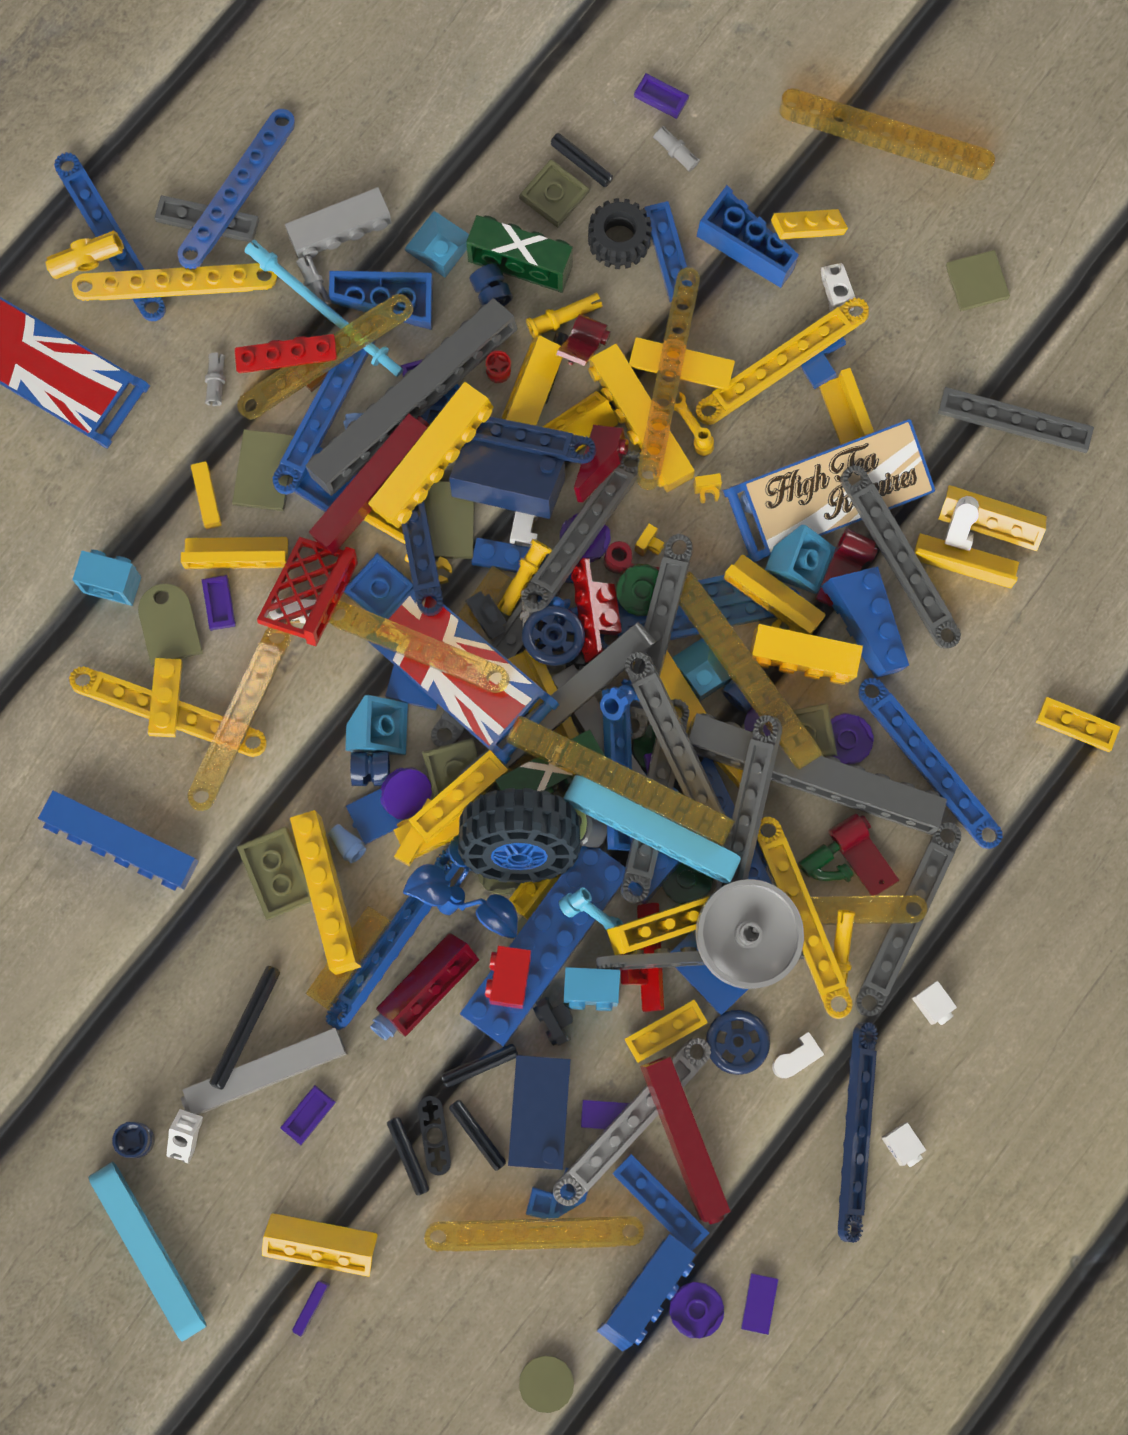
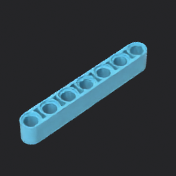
(652, 829)
(147, 1251)

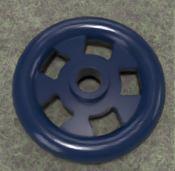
(545, 655)
(750, 1023)

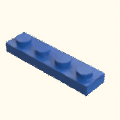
(666, 245)
(501, 555)
(660, 1203)

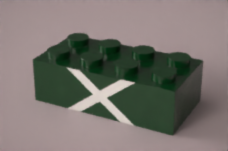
(520, 253)
(542, 775)

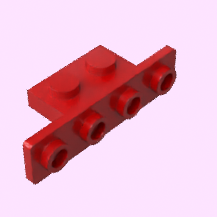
(285, 353)
(596, 608)
(649, 978)

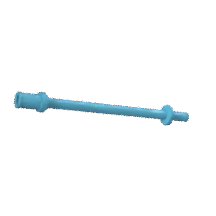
(269, 262)

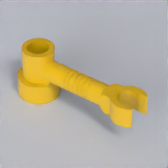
(703, 440)

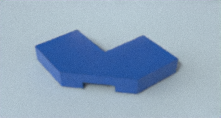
(818, 368)
(544, 1205)

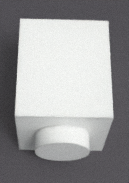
(935, 1004)
(904, 1145)

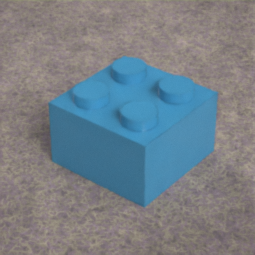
(107, 577)
(591, 987)

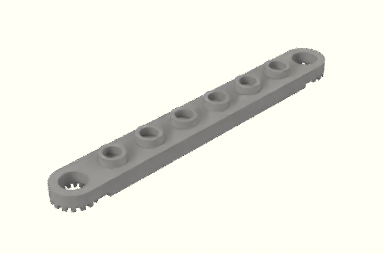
(624, 1129)

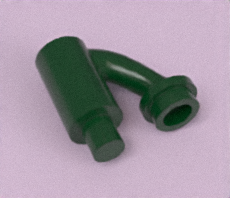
(812, 864)

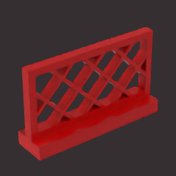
(325, 602)

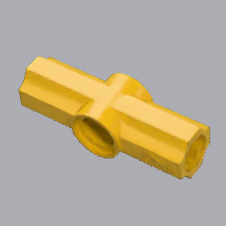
(84, 254)

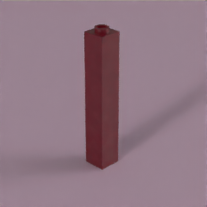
(352, 504)
(685, 1140)

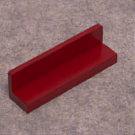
(428, 984)

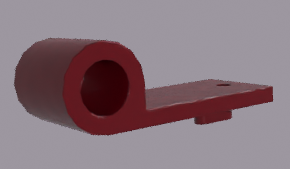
(584, 340)
(849, 556)
(618, 557)
(862, 854)

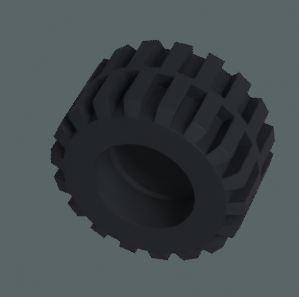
(619, 215)

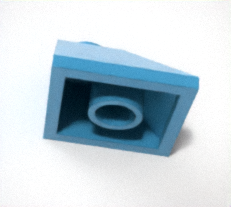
(438, 244)
(801, 559)
(701, 669)
(378, 726)

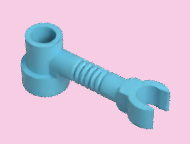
(580, 901)

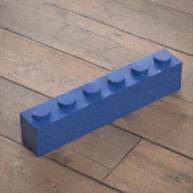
(118, 840)

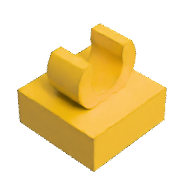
(708, 484)
(649, 541)

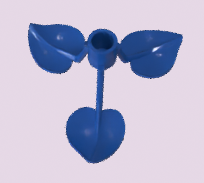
(429, 886)

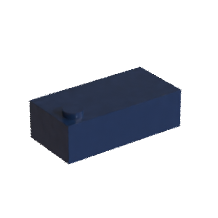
(507, 478)
(539, 1112)

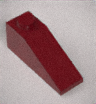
(610, 447)

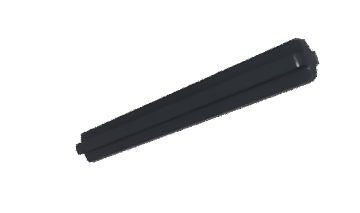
(244, 1027)

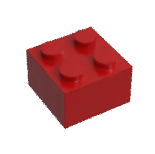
(509, 977)

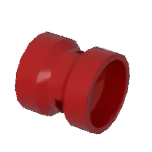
(498, 360)

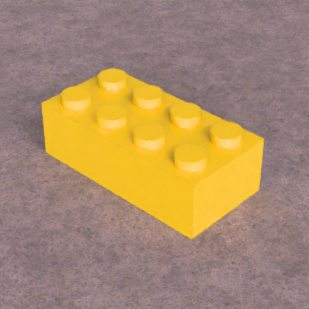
(805, 653)

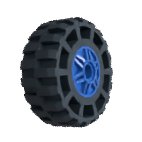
(519, 835)

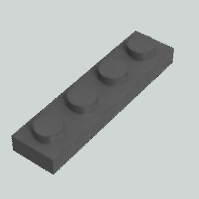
(187, 213)

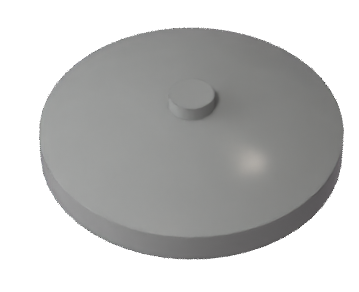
(749, 934)

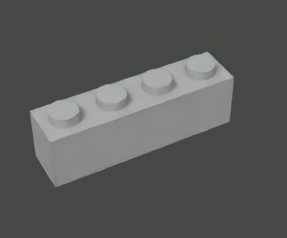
(338, 224)

